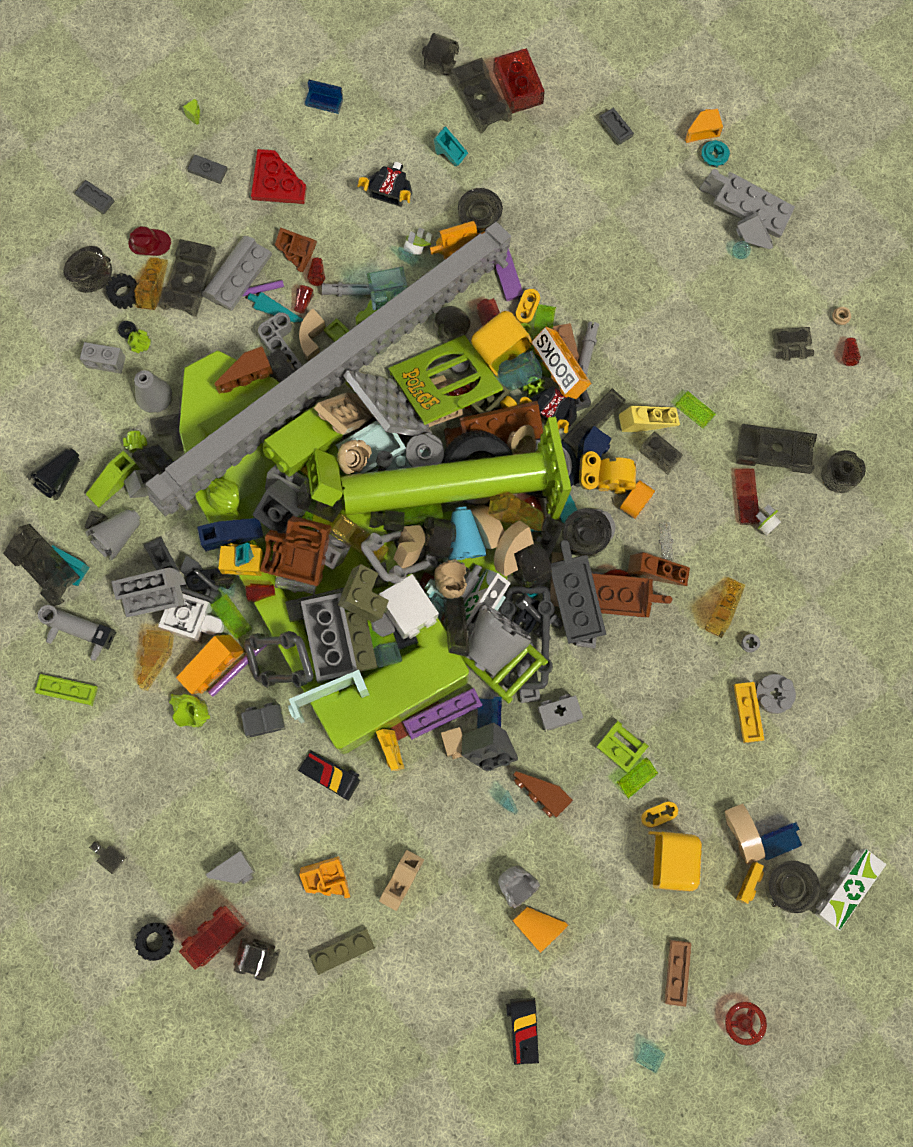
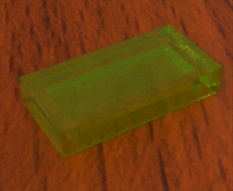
(695, 409)
(637, 777)

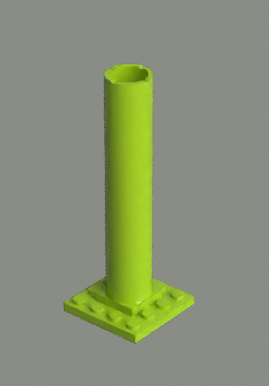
(465, 480)

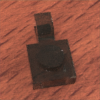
(390, 519)
(109, 858)

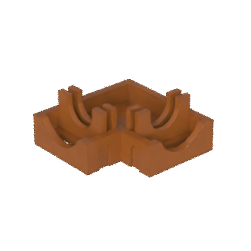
(298, 552)

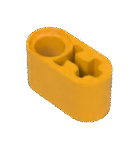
(637, 499)

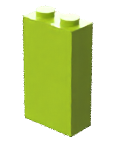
(297, 441)

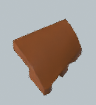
(295, 247)

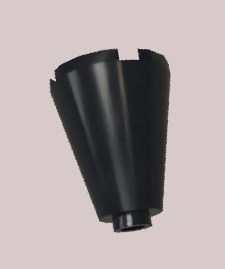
(55, 473)

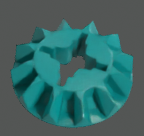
(720, 149)

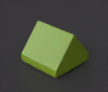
(192, 111)

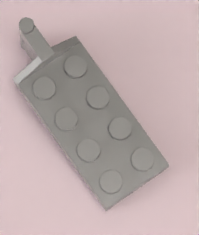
(745, 199)

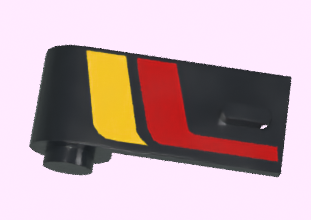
(330, 775)
(524, 1030)

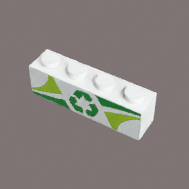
(486, 592)
(849, 889)

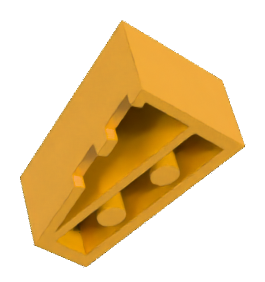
(210, 663)

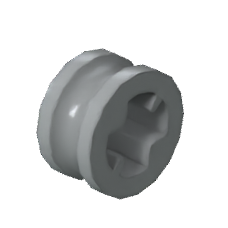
(745, 646)

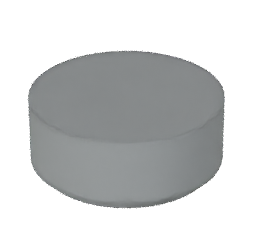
(461, 368)

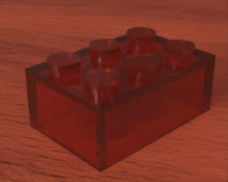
(518, 80)
(212, 936)

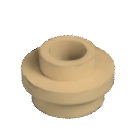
(841, 311)

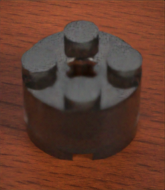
(440, 54)
(843, 471)
(438, 537)
(256, 958)

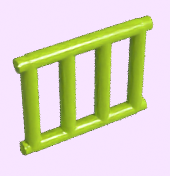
(494, 682)

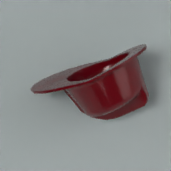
(149, 241)

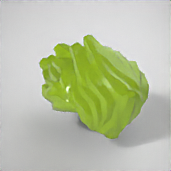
(223, 495)
(189, 710)

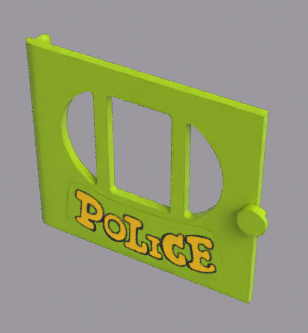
(422, 393)

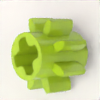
(139, 341)
(533, 390)
(134, 441)

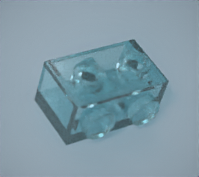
(520, 371)

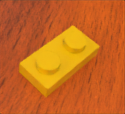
(753, 876)

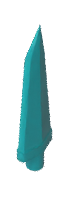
(270, 306)

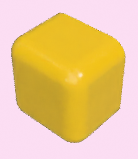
(501, 340)
(676, 861)

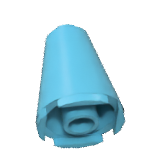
(468, 539)

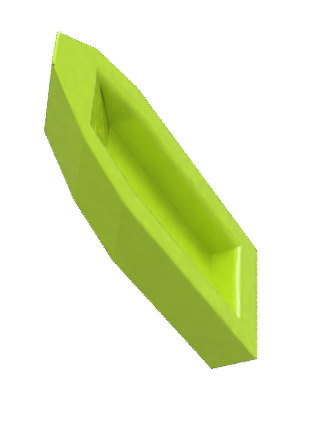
(394, 690)

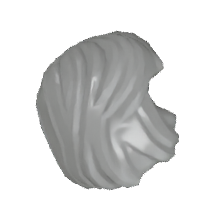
(517, 885)

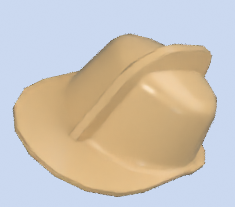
(522, 440)

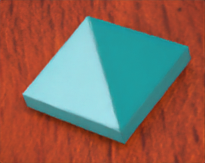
(243, 554)

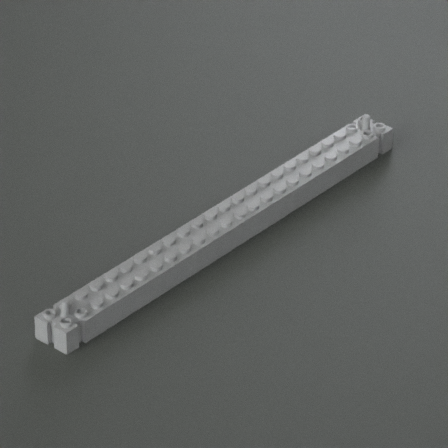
(326, 371)

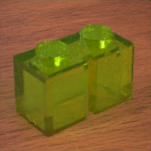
(231, 616)

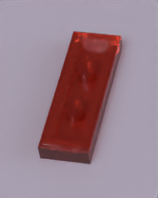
(746, 496)

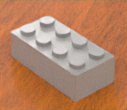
(328, 638)

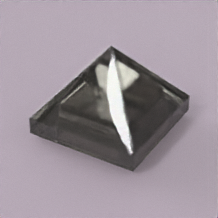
(225, 580)

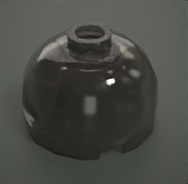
(450, 323)

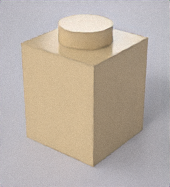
(453, 742)

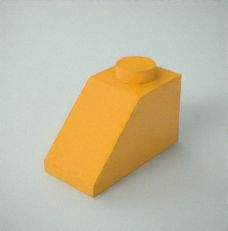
(705, 126)

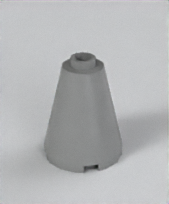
(152, 392)
(114, 532)

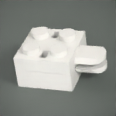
(191, 620)

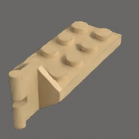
(344, 412)

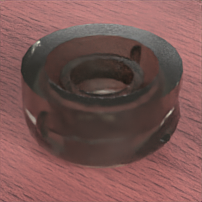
(480, 200)
(88, 269)
(594, 520)
(533, 566)
(808, 883)

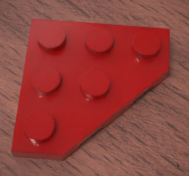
(276, 180)

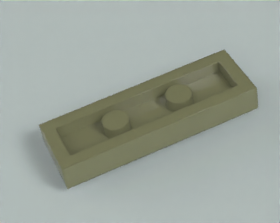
(361, 642)
(342, 951)

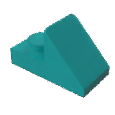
(447, 144)

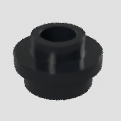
(125, 325)

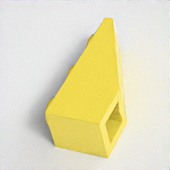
(648, 418)

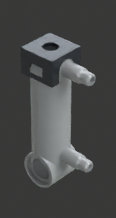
(78, 627)

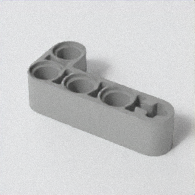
(276, 336)

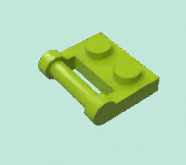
(619, 752)

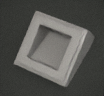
(383, 626)

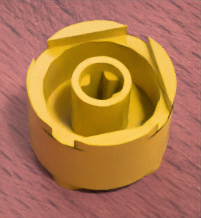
(617, 475)

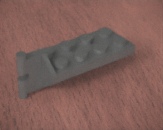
(577, 596)

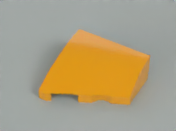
(325, 878)
(539, 927)

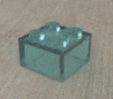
(385, 285)

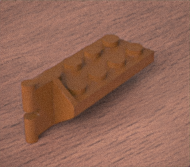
(500, 422)
(626, 595)

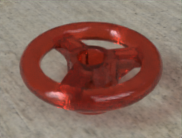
(737, 1023)

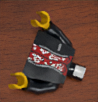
(388, 185)
(556, 405)

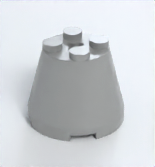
(495, 640)

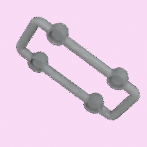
(397, 573)

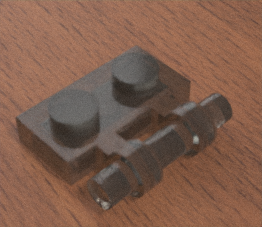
(793, 338)

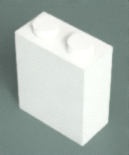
(409, 607)

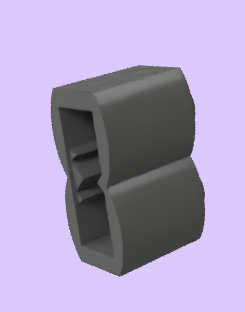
(263, 720)

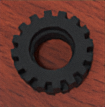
(115, 285)
(141, 941)

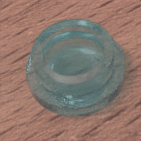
(741, 250)

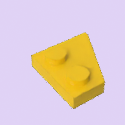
(391, 749)

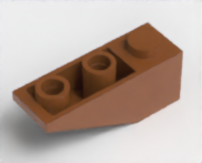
(248, 368)
(658, 569)
(547, 794)

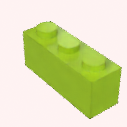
(324, 477)

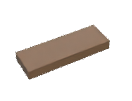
(678, 973)

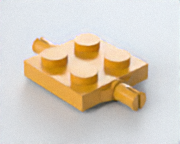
(455, 238)

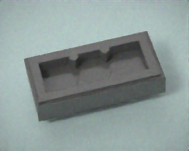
(616, 126)
(207, 169)
(94, 197)

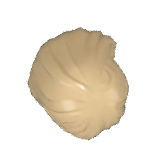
(353, 456)
(450, 579)

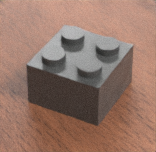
(277, 507)

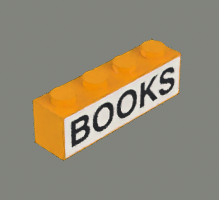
(560, 363)

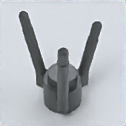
(209, 594)

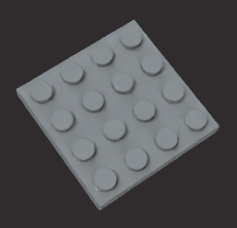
(387, 403)

